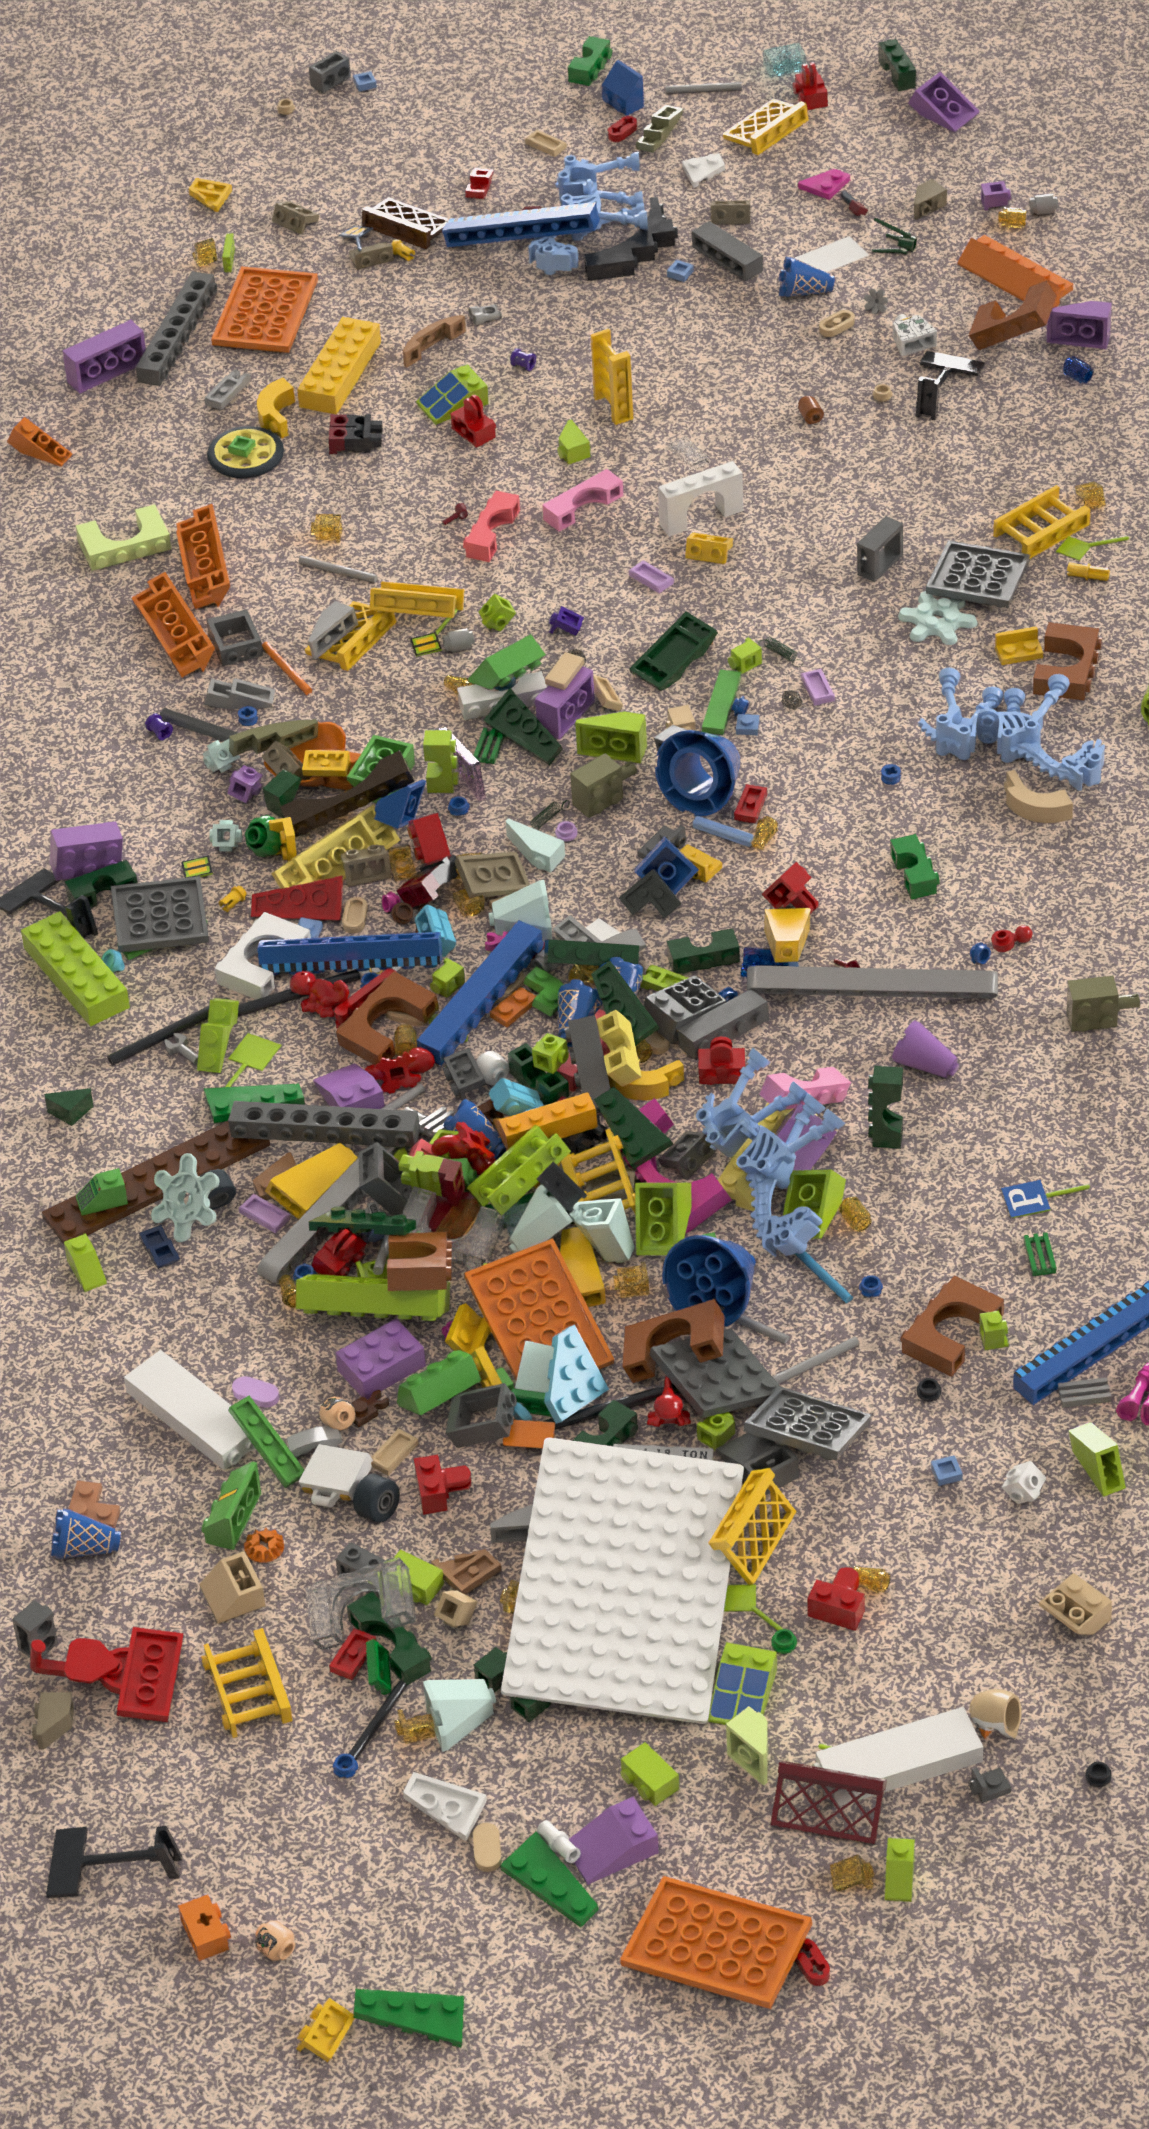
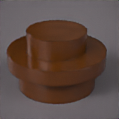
(402, 913)

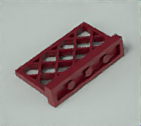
(837, 1780)

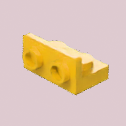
(708, 547)
(1018, 646)
(326, 763)
(287, 837)
(706, 864)
(467, 1330)
(326, 2029)

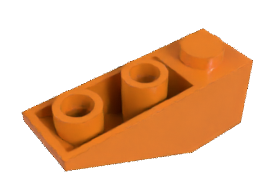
(36, 443)

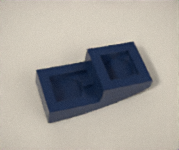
(159, 1246)

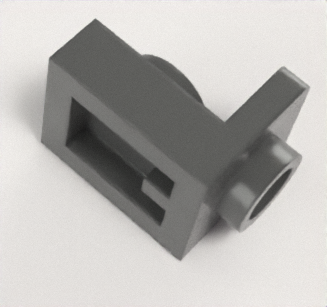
(989, 1784)

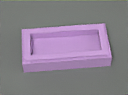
(651, 576)
(817, 687)
(264, 1213)

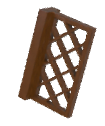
(401, 225)

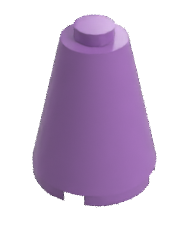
(924, 1052)

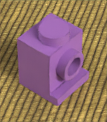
(994, 194)

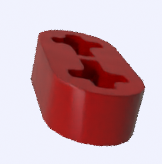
(622, 129)
(816, 1958)

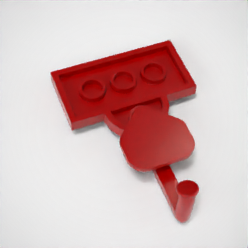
(138, 1673)

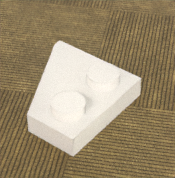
(703, 168)

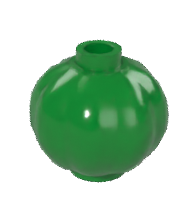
(261, 839)

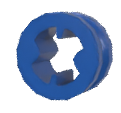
(247, 711)
(890, 774)

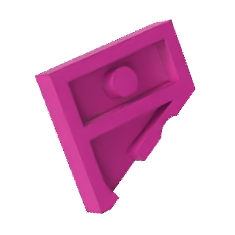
(825, 184)

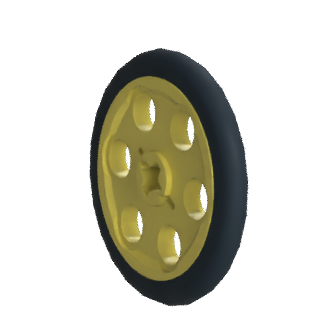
(273, 450)

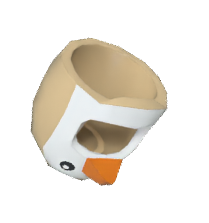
(996, 1710)

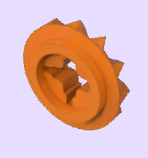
(260, 1553)

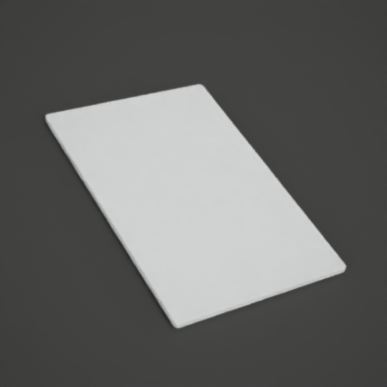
(621, 1582)

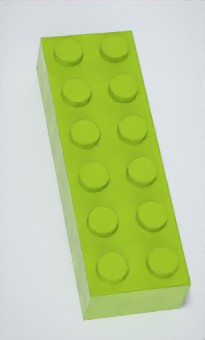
(75, 968)
(367, 1295)

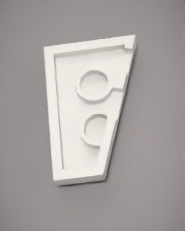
(445, 1803)

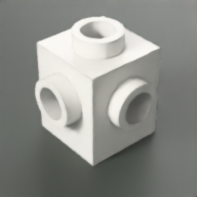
(1024, 1482)

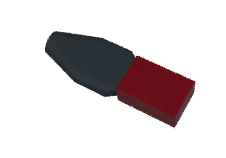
(854, 206)

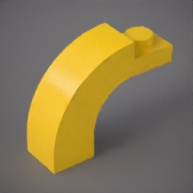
(270, 401)
(652, 1083)

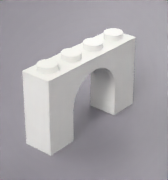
(677, 495)
(242, 976)

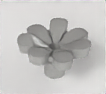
(876, 301)

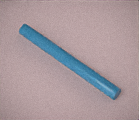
(825, 1276)

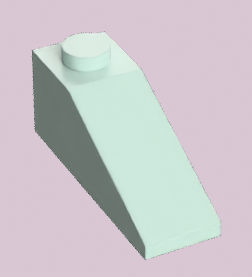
(538, 847)

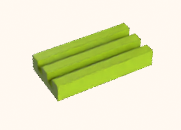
(228, 252)

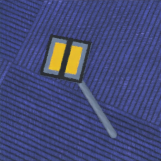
(356, 232)

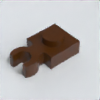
(367, 1409)

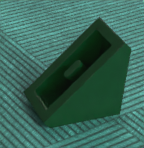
(281, 791)
(69, 1105)

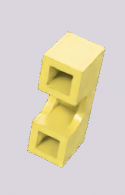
(622, 1060)

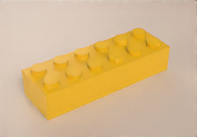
(339, 365)

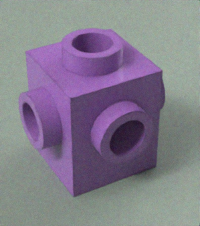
(245, 784)

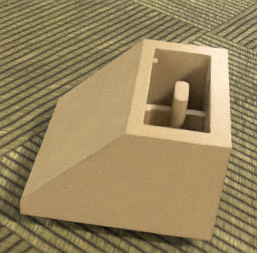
(232, 1588)
(1078, 1606)

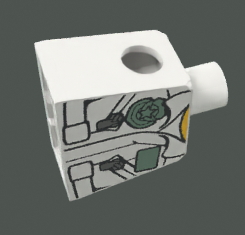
(913, 334)

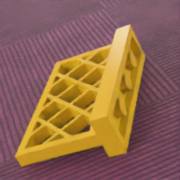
(769, 133)
(360, 640)
(742, 1512)

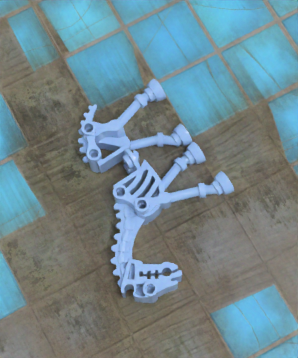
(579, 186)
(1015, 732)
(768, 1158)

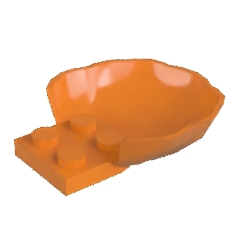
(330, 738)

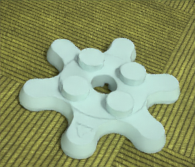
(928, 624)
(174, 1192)

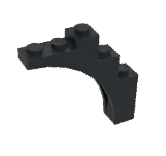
(641, 247)

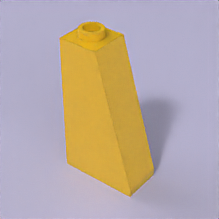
(787, 932)
(308, 1181)
(583, 1266)

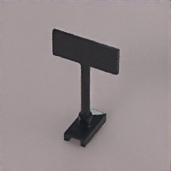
(929, 388)
(77, 912)
(561, 1186)
(69, 1858)

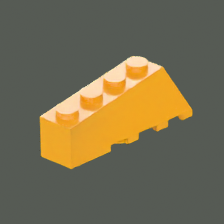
(562, 1117)

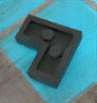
(651, 889)

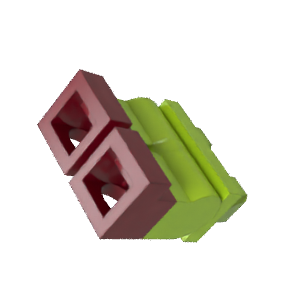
(434, 1175)

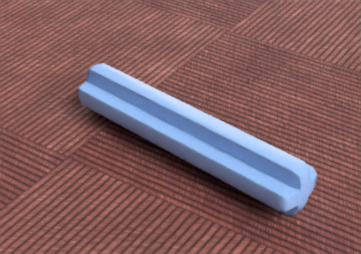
(723, 831)

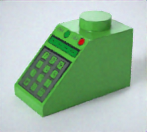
(102, 1192)

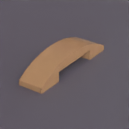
(430, 335)

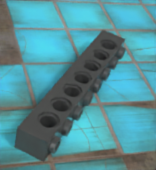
(176, 328)
(324, 1124)

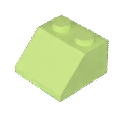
(749, 1743)

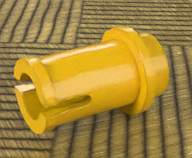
(402, 250)
(235, 896)

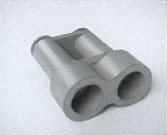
(481, 314)

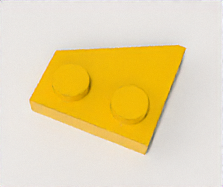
(210, 193)
(485, 1368)

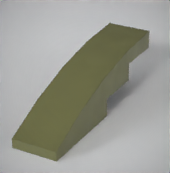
(659, 129)
(261, 738)

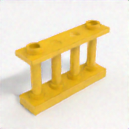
(612, 377)
(1043, 537)
(417, 599)
(571, 1161)
(265, 1666)

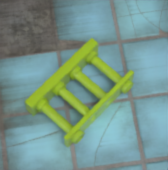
(517, 1169)

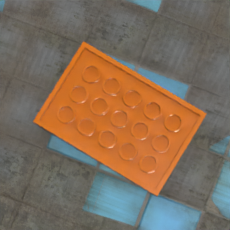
(264, 309)
(533, 1300)
(716, 1942)

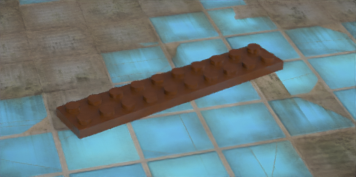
(212, 1151)

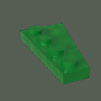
(221, 1099)
(549, 1879)
(424, 2013)

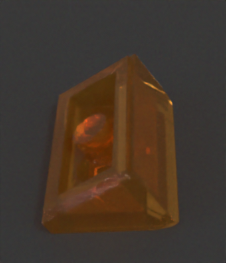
(460, 1219)

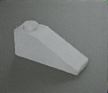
(331, 627)

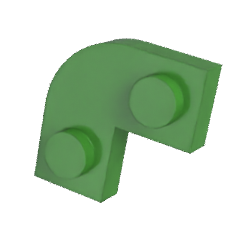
(548, 989)

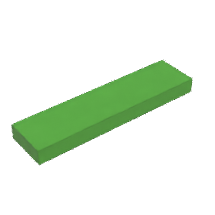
(721, 702)
(266, 1441)

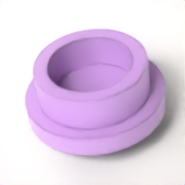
(566, 831)

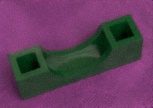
(587, 952)
(886, 1089)
(407, 1659)

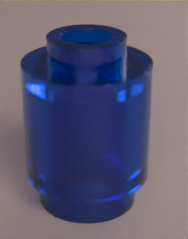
(1078, 369)

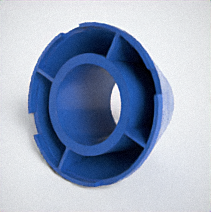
(684, 778)

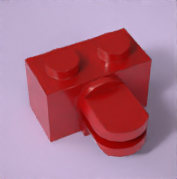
(810, 87)
(472, 422)
(428, 838)
(791, 889)
(720, 1062)
(339, 1254)
(436, 1483)
(839, 1601)

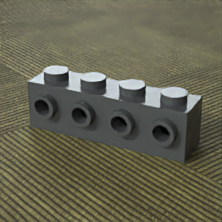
(727, 251)
(727, 1020)
(588, 1056)

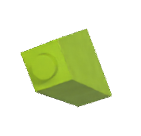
(1098, 1457)

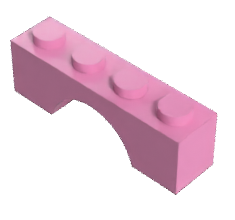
(601, 488)
(826, 1086)

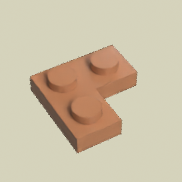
(85, 1502)

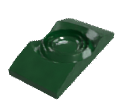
(674, 652)

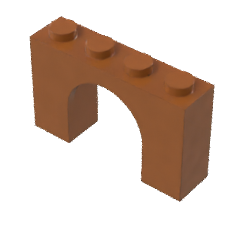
(993, 326)
(1074, 641)
(393, 994)
(419, 1261)
(955, 1299)
(700, 1321)

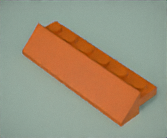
(1009, 269)
(203, 557)
(174, 625)

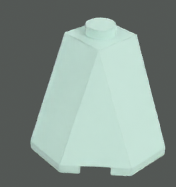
(526, 905)
(539, 1222)
(605, 1228)
(457, 1707)

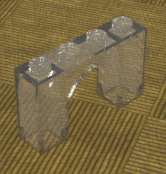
(474, 1247)
(329, 1598)

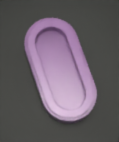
(261, 1392)

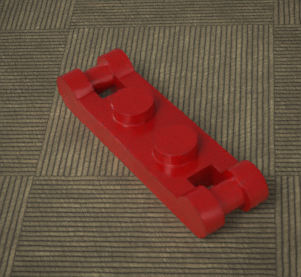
(346, 1008)

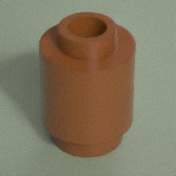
(810, 410)

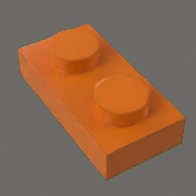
(512, 1007)

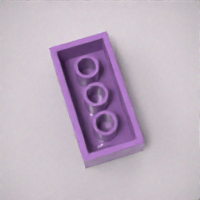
(104, 356)

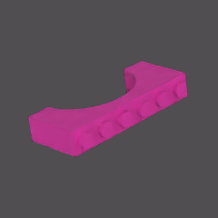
(706, 1193)

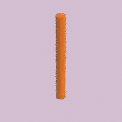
(286, 668)

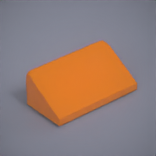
(529, 1433)

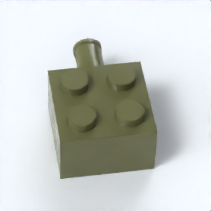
(599, 784)
(1096, 1003)

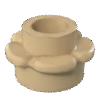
(285, 106)
(882, 393)

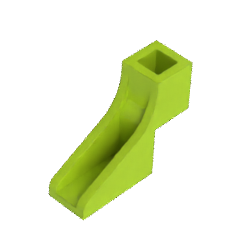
(215, 1034)

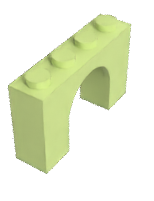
(105, 552)

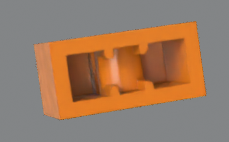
(204, 1927)

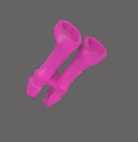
(1129, 1406)

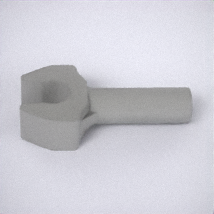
(180, 1047)

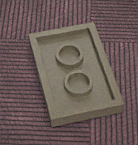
(492, 874)

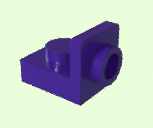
(566, 620)

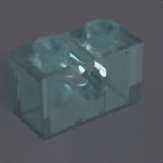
(784, 59)

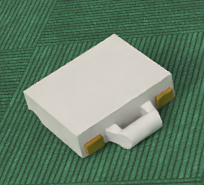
(334, 1474)

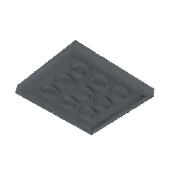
(977, 574)
(159, 914)
(720, 1383)
(807, 1423)

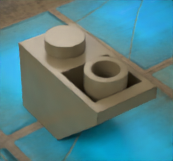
(929, 198)
(54, 1717)

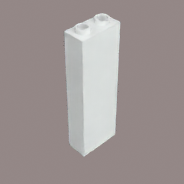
(188, 1408)
(907, 1752)

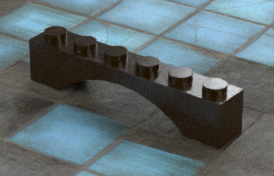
(388, 776)

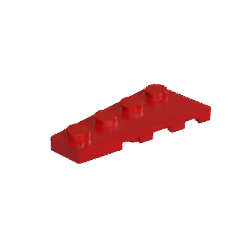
(310, 900)

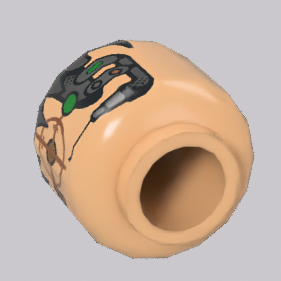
(337, 1413)
(274, 1940)

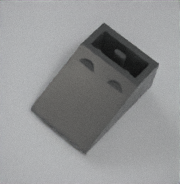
(680, 1005)
(761, 1454)

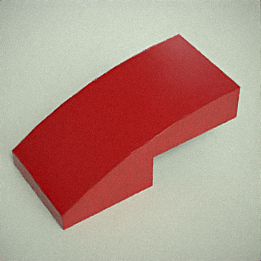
(479, 183)

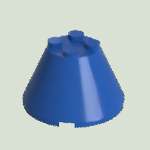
(706, 1270)

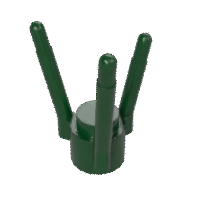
(905, 240)

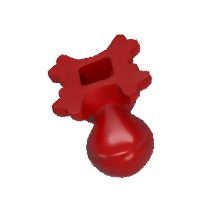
(322, 993)
(398, 1071)
(467, 1145)
(668, 1408)

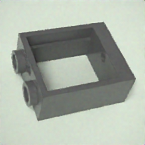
(887, 534)
(232, 624)
(374, 1167)
(466, 1403)

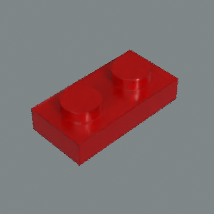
(750, 803)
(351, 1655)

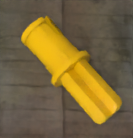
(1088, 571)

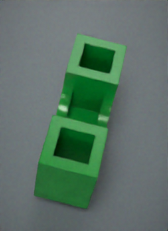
(586, 69)
(919, 876)

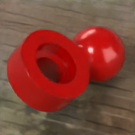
(1005, 940)

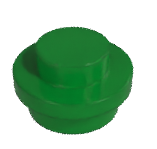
(784, 1641)

